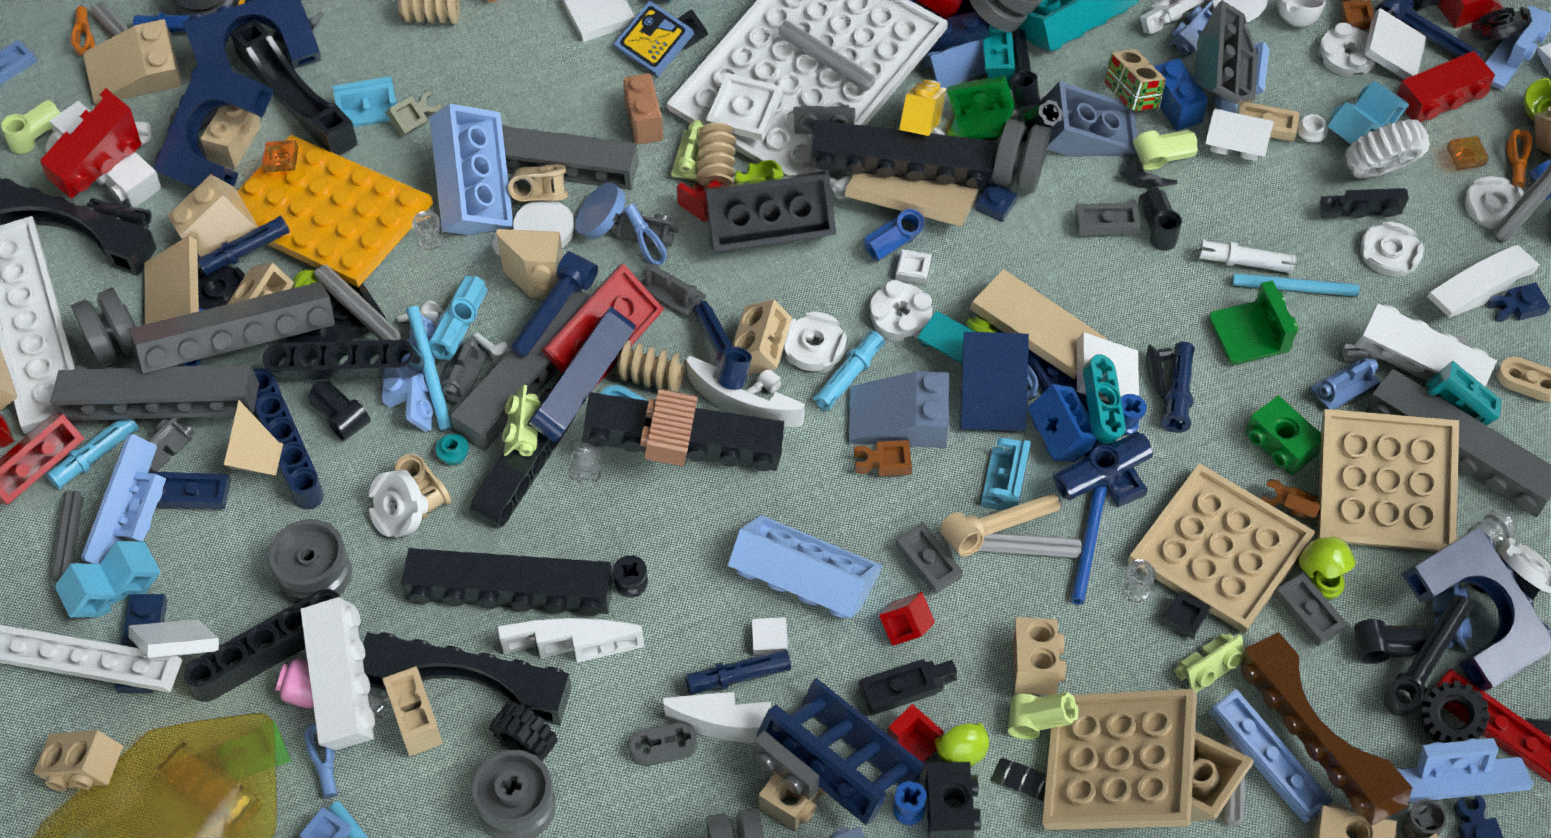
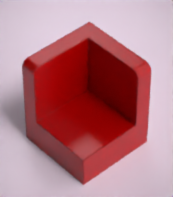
(693, 199)
(907, 618)
(915, 733)

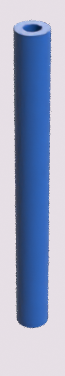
(1088, 545)

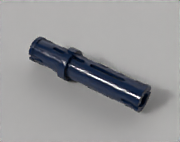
(238, 248)
(728, 674)

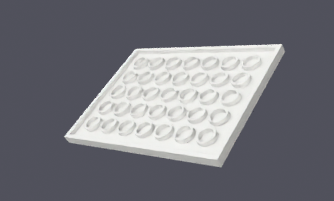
(875, 34)

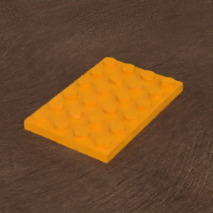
(334, 210)

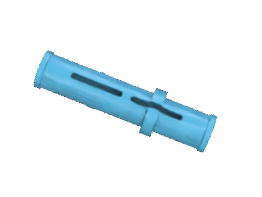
(857, 360)
(81, 459)

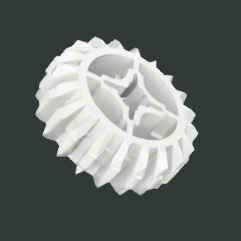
(1387, 149)

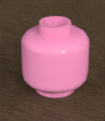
(295, 684)

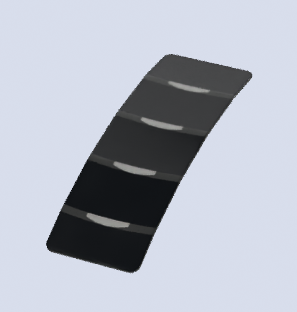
(1020, 778)

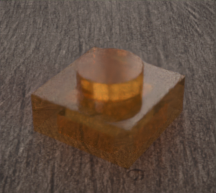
(1467, 152)
(280, 156)

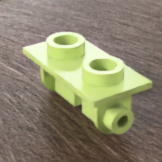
(687, 156)
(517, 433)
(1221, 656)

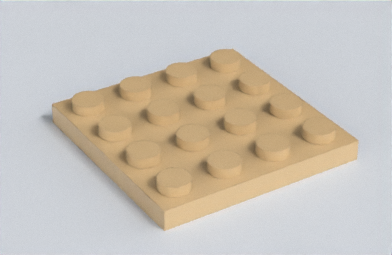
(1388, 480)
(1222, 547)
(1123, 762)

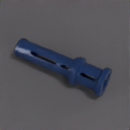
(1179, 398)

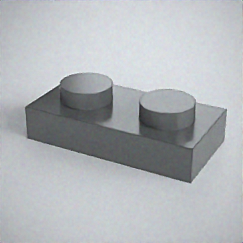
(1107, 219)
(929, 558)
(1310, 609)
(795, 773)

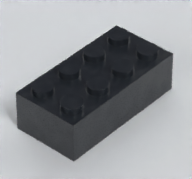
(769, 211)

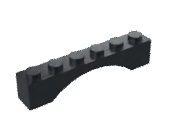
(318, 117)
(123, 243)
(536, 688)

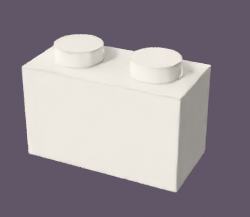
(1238, 133)

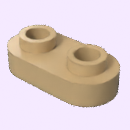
(1528, 378)

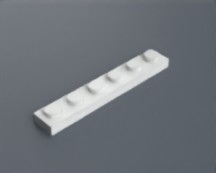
(87, 659)

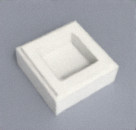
(913, 267)
(769, 635)

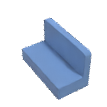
(956, 63)

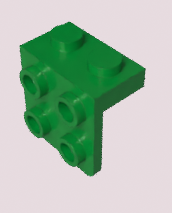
(980, 108)
(1255, 328)

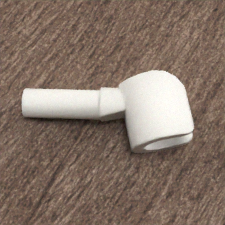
(839, 186)
(429, 310)
(495, 351)
(767, 380)

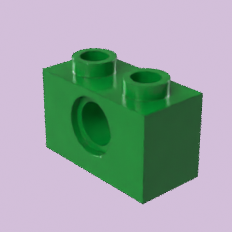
(1279, 419)

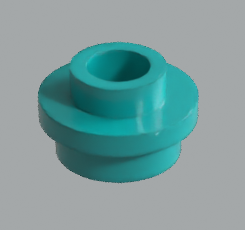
(454, 456)

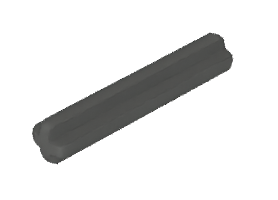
(66, 533)

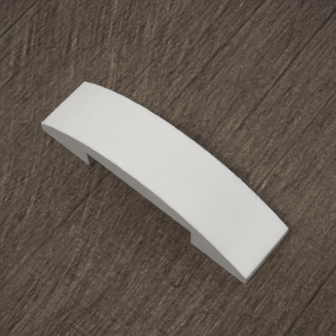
(780, 407)

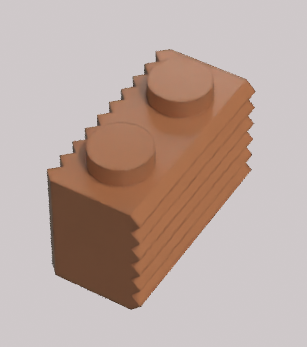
(643, 109)
(670, 427)

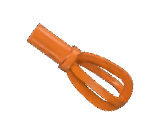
(81, 26)
(1519, 164)

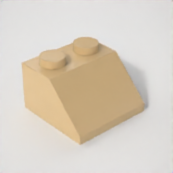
(212, 215)
(531, 259)
(1215, 776)

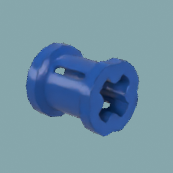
(1133, 410)
(906, 812)

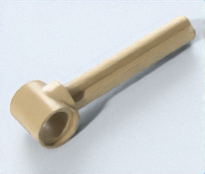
(968, 532)

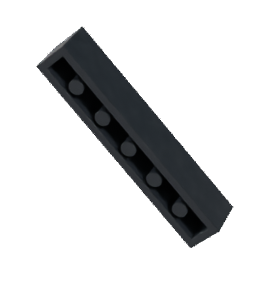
(901, 154)
(713, 437)
(507, 581)

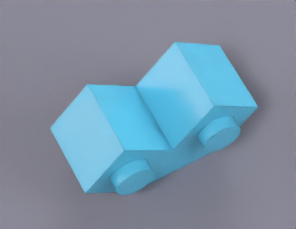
(1374, 109)
(92, 588)

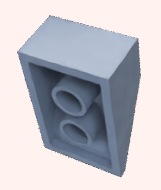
(1091, 124)
(901, 408)

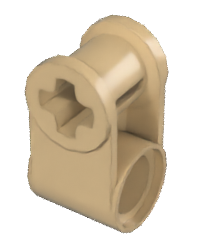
(541, 183)
(428, 484)

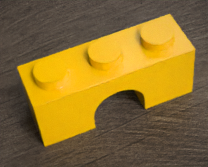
(923, 107)

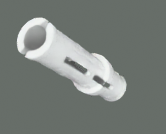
(1246, 256)

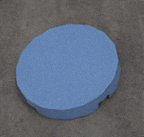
(598, 211)

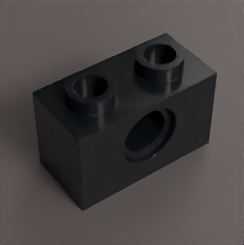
(953, 781)

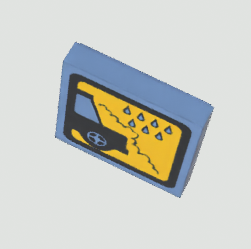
(654, 38)

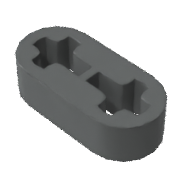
(663, 744)

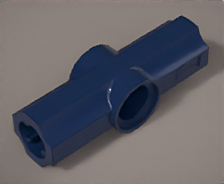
(1088, 474)

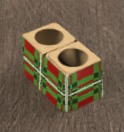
(1134, 80)

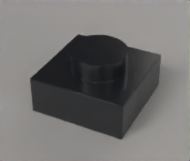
(692, 21)
(1186, 615)

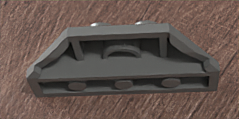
(1226, 56)

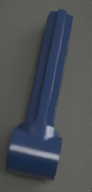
(1403, 11)
(573, 276)
(731, 361)

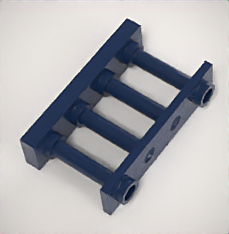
(837, 775)

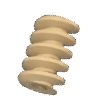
(431, 9)
(716, 154)
(650, 368)

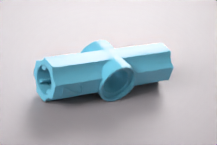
(457, 317)

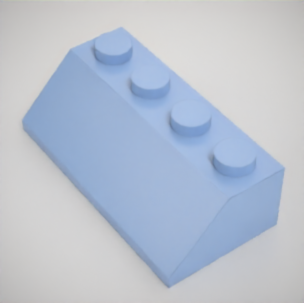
(470, 170)
(804, 566)

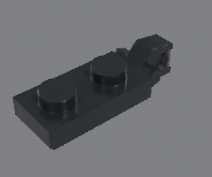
(1364, 202)
(905, 684)

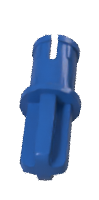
(173, 22)

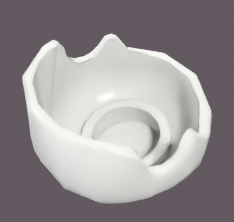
(1301, 12)

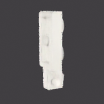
(1166, 11)

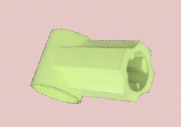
(22, 130)
(1157, 149)
(1034, 713)

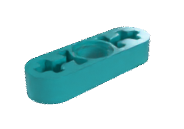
(1105, 420)

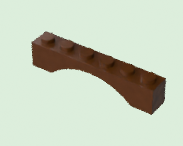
(1367, 780)

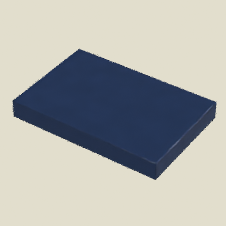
(994, 381)

